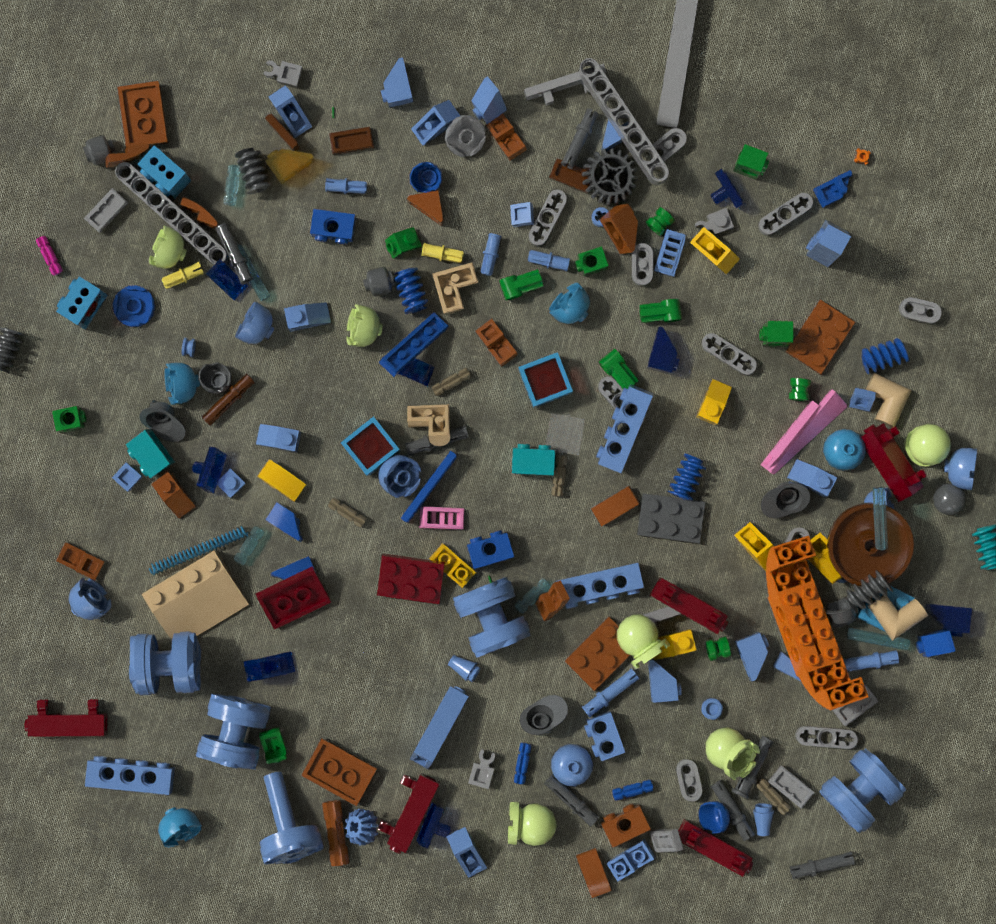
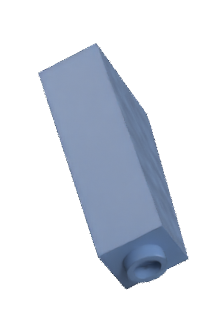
(439, 727)

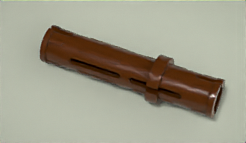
(228, 399)

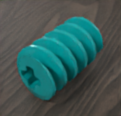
(988, 546)

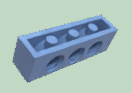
(617, 460)
(630, 572)
(96, 777)

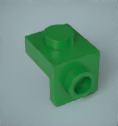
(402, 242)
(273, 745)

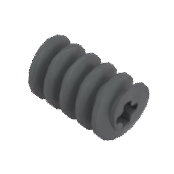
(252, 170)
(7, 345)
(867, 591)

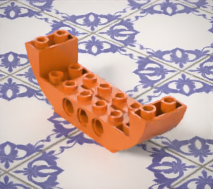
(806, 626)

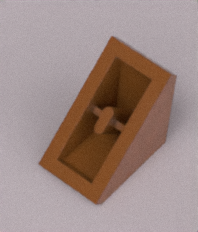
(428, 204)

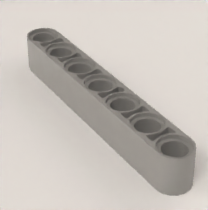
(677, 63)
(622, 111)
(165, 207)

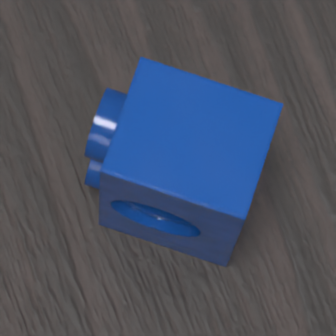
(323, 218)
(480, 558)

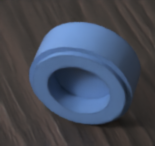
(711, 708)

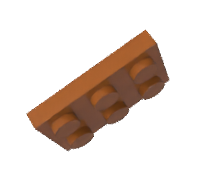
(143, 114)
(820, 337)
(598, 655)
(339, 772)

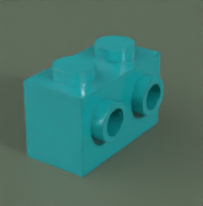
(149, 453)
(533, 460)

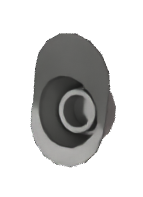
(162, 421)
(785, 500)
(840, 613)
(544, 715)

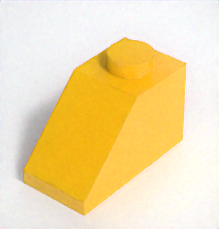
(715, 250)
(714, 402)
(755, 543)
(679, 642)

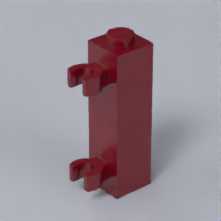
(891, 461)
(689, 606)
(52, 725)
(412, 813)
(715, 848)

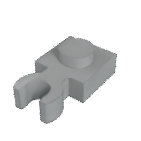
(287, 73)
(717, 222)
(482, 773)

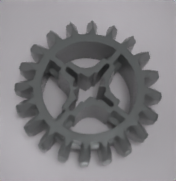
(624, 167)

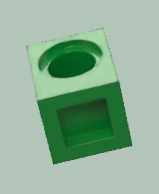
(598, 255)
(60, 419)

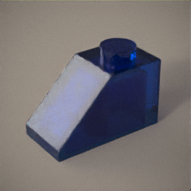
(663, 354)
(417, 372)
(951, 618)
(269, 666)

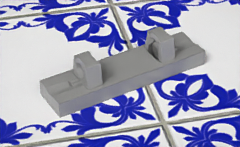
(547, 88)

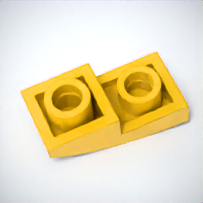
(281, 480)
(454, 566)

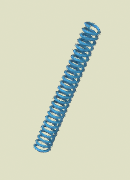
(200, 549)

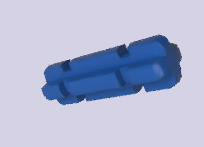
(522, 763)
(632, 790)

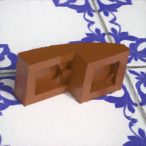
(506, 137)
(131, 153)
(204, 216)
(496, 342)
(615, 506)
(80, 560)
(552, 601)
(593, 873)

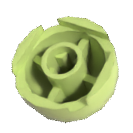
(167, 248)
(363, 326)

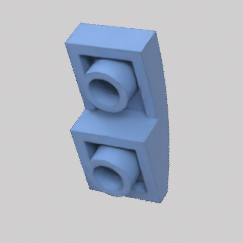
(630, 860)

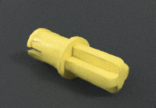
(442, 253)
(182, 275)

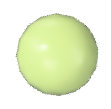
(927, 445)
(639, 637)
(731, 752)
(532, 824)

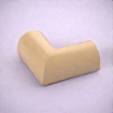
(448, 286)
(893, 397)
(432, 416)
(896, 621)

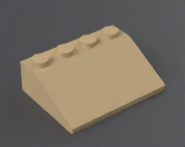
(196, 597)

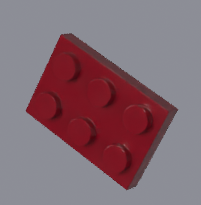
(410, 578)
(293, 597)

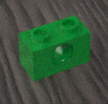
(751, 162)
(777, 333)

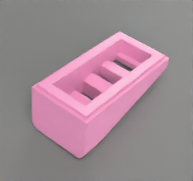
(459, 518)

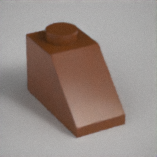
(621, 227)
(173, 494)

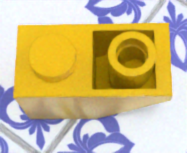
(822, 560)

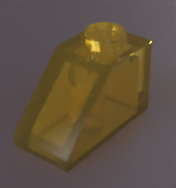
(288, 163)

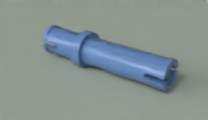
(870, 661)
(603, 698)

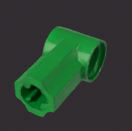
(515, 285)
(665, 311)
(616, 367)

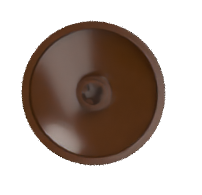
(854, 549)

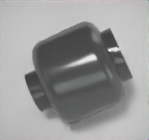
(98, 149)
(379, 281)

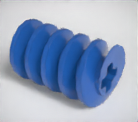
(410, 290)
(884, 354)
(687, 477)

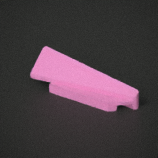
(804, 429)

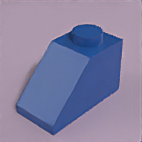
(935, 643)

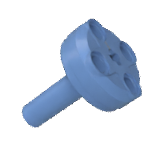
(289, 842)

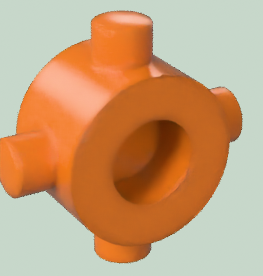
(862, 156)

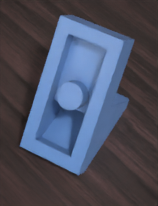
(611, 137)

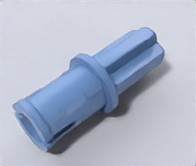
(345, 186)
(490, 254)
(548, 260)

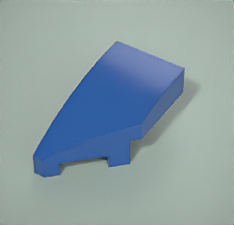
(833, 189)
(285, 521)
(292, 569)

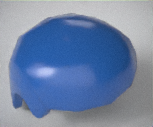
(426, 177)
(714, 816)

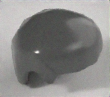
(215, 378)
(949, 499)

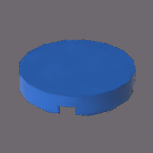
(133, 306)

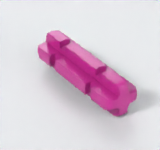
(49, 255)

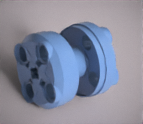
(497, 630)
(149, 663)
(230, 747)
(873, 781)

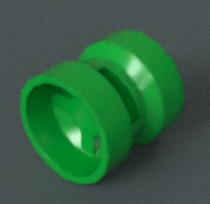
(660, 221)
(799, 389)
(722, 646)

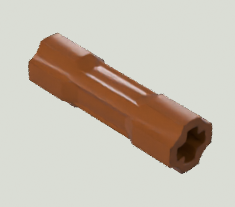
(337, 845)

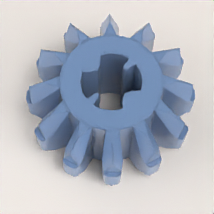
(361, 827)

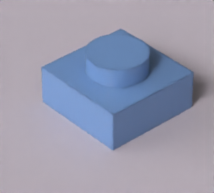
(522, 214)
(862, 399)
(127, 477)
(230, 483)

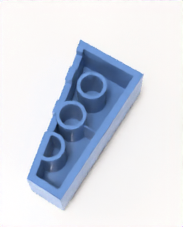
(827, 243)

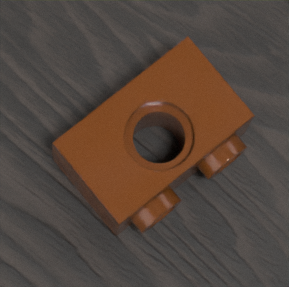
(637, 826)

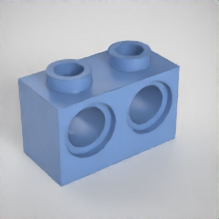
(609, 734)

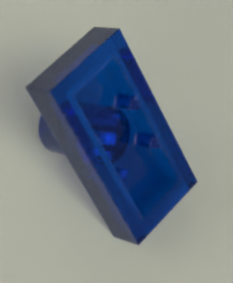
(727, 190)
(226, 279)
(210, 469)
(432, 826)

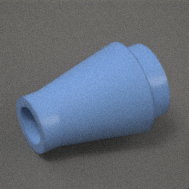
(466, 669)
(763, 818)

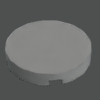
(465, 136)

